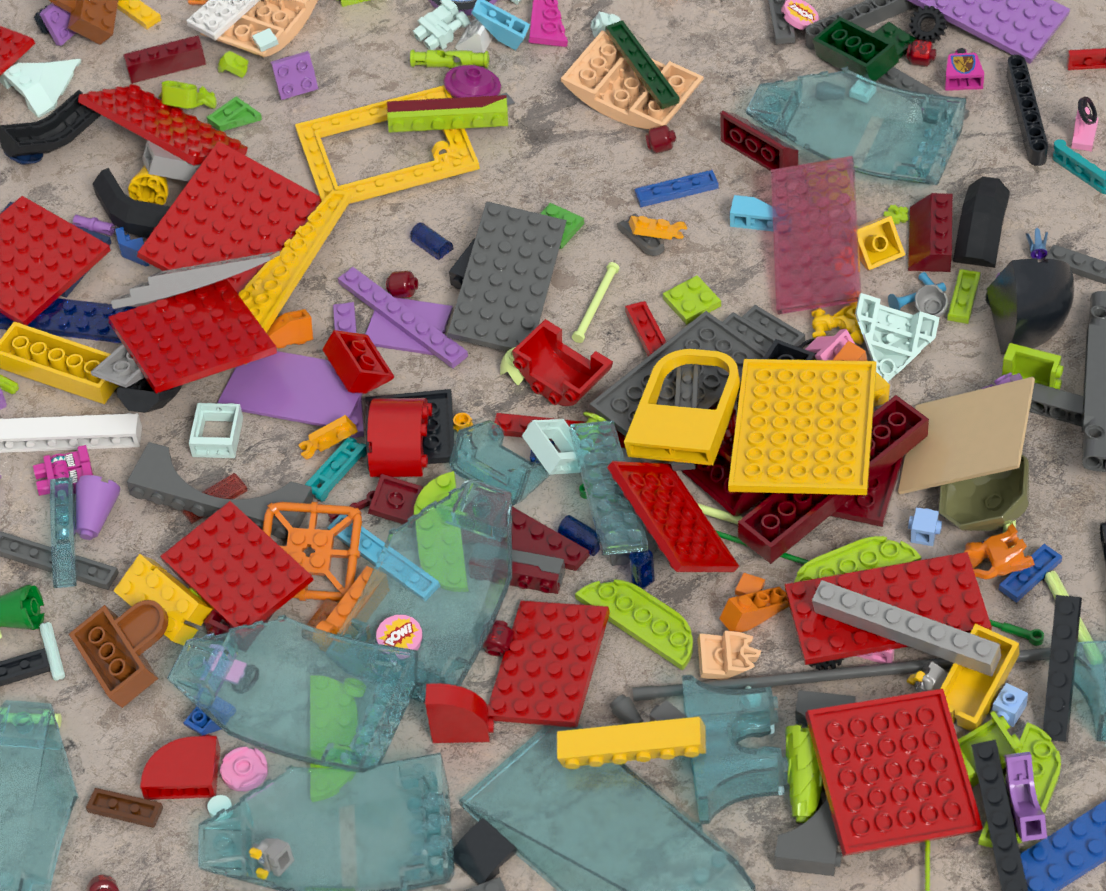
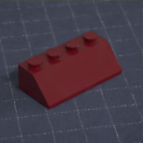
(164, 59)
(756, 142)
(931, 234)
(715, 481)

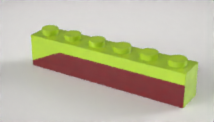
(447, 113)

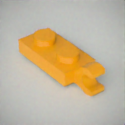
(656, 228)
(328, 436)

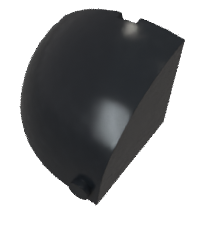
(1030, 301)

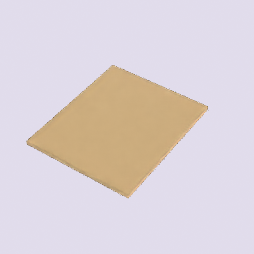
(969, 436)

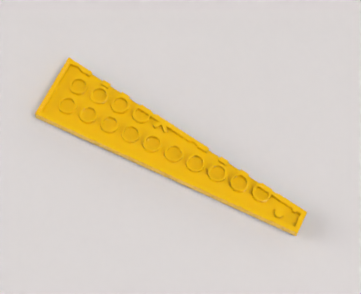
(278, 277)

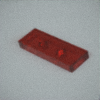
(227, 488)

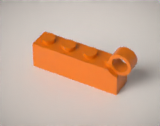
(344, 607)

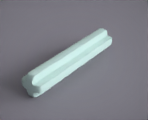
(52, 651)

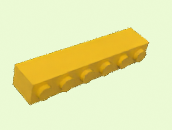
(631, 742)

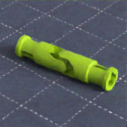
(441, 58)

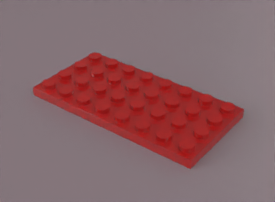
(159, 122)
(932, 588)

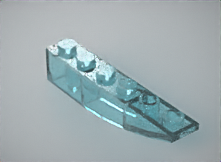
(63, 532)

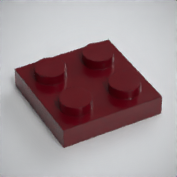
(394, 499)

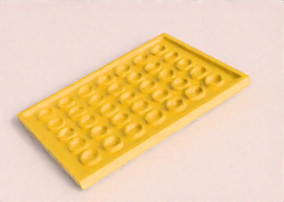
(803, 427)

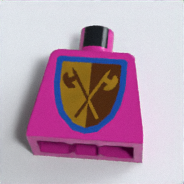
(964, 71)

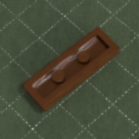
(124, 807)

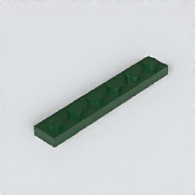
(642, 64)

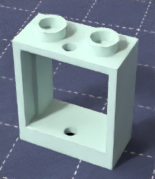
(538, 436)
(214, 446)

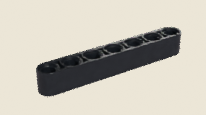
(1027, 110)

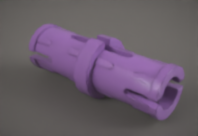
(94, 224)

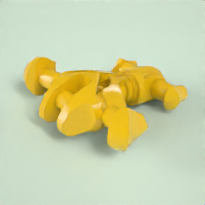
(843, 319)

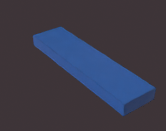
(676, 188)

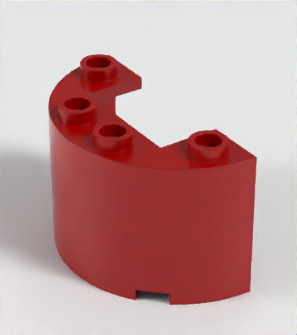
(555, 368)
(397, 436)

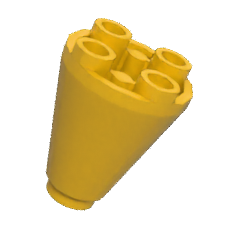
(148, 187)

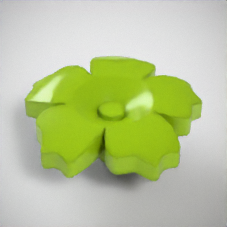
(898, 214)

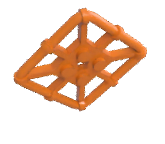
(320, 541)

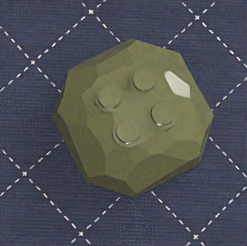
(987, 500)

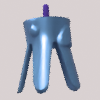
(1038, 249)

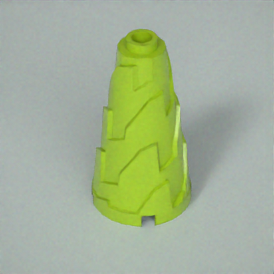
(803, 773)

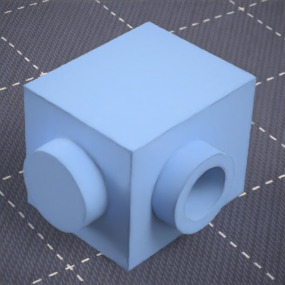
(924, 526)
(1010, 703)

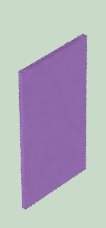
(291, 389)

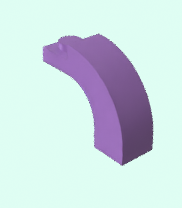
(1025, 809)

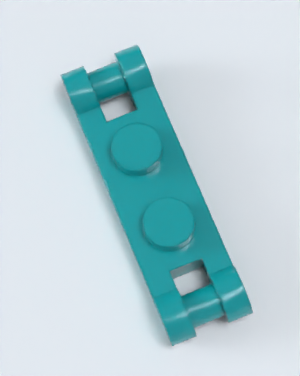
(1079, 166)
(336, 467)

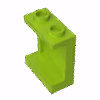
(1033, 363)
(991, 730)

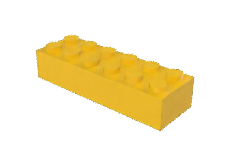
(54, 362)

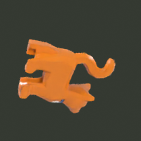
(1000, 554)

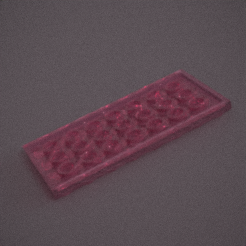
(815, 235)

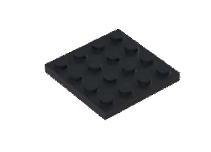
(440, 427)

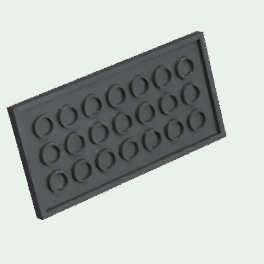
(506, 277)
(703, 333)

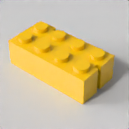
(152, 582)
(972, 692)

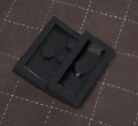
(482, 852)

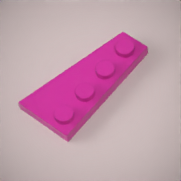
(547, 24)

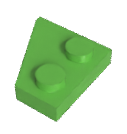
(233, 115)

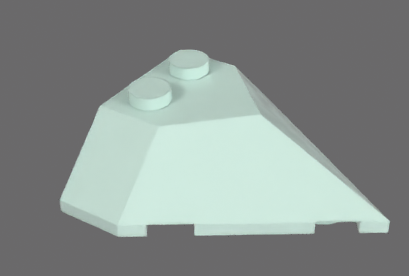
(40, 82)
(893, 335)

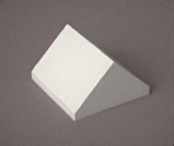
(475, 38)

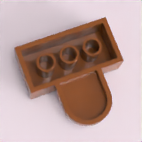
(91, 17)
(116, 645)

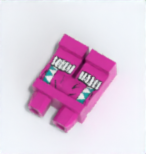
(62, 466)

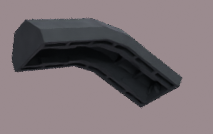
(50, 132)
(133, 215)
(981, 222)
(142, 398)

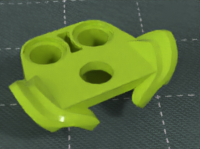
(186, 95)

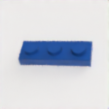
(1022, 581)

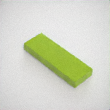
(963, 296)

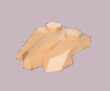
(725, 655)

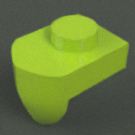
(233, 63)

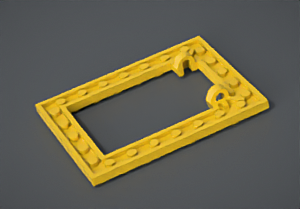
(456, 160)

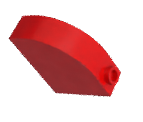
(457, 715)
(183, 769)

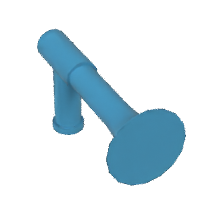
(898, 302)

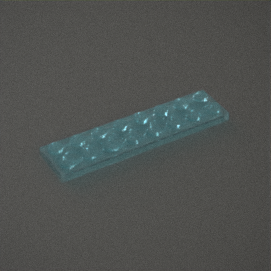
(613, 515)

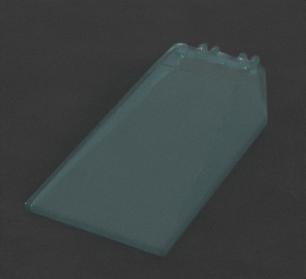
(599, 826)

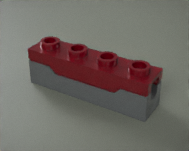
(537, 572)

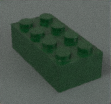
(856, 48)

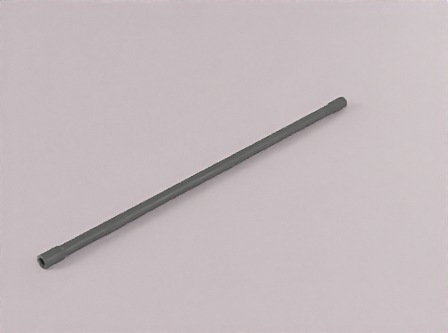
(652, 692)

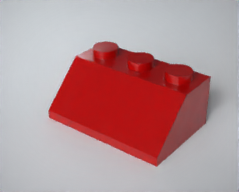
(357, 361)

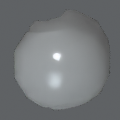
(931, 300)

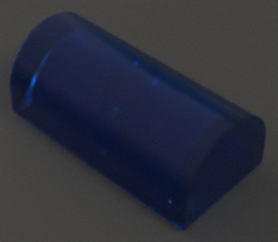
(430, 240)
(580, 534)
(642, 568)

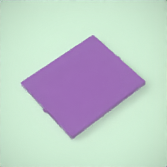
(388, 336)

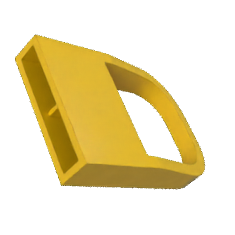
(676, 431)

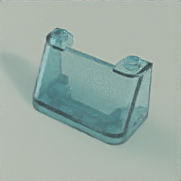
(482, 457)

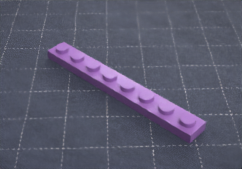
(403, 317)
(346, 321)

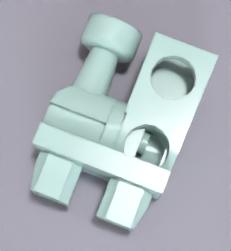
(440, 25)

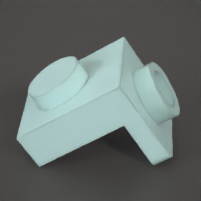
(602, 20)

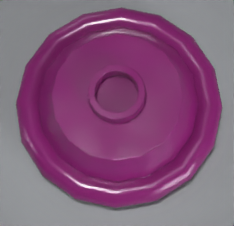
(471, 82)

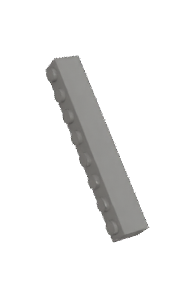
(907, 628)

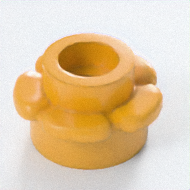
(462, 421)

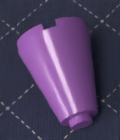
(93, 504)

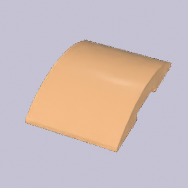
(282, 17)
(612, 87)

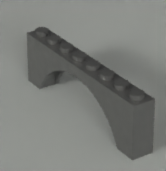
(159, 482)
(815, 843)

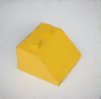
(879, 242)

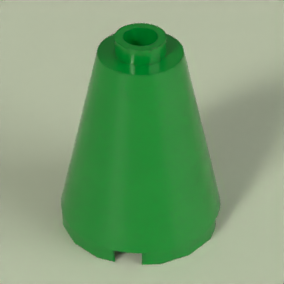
(22, 608)

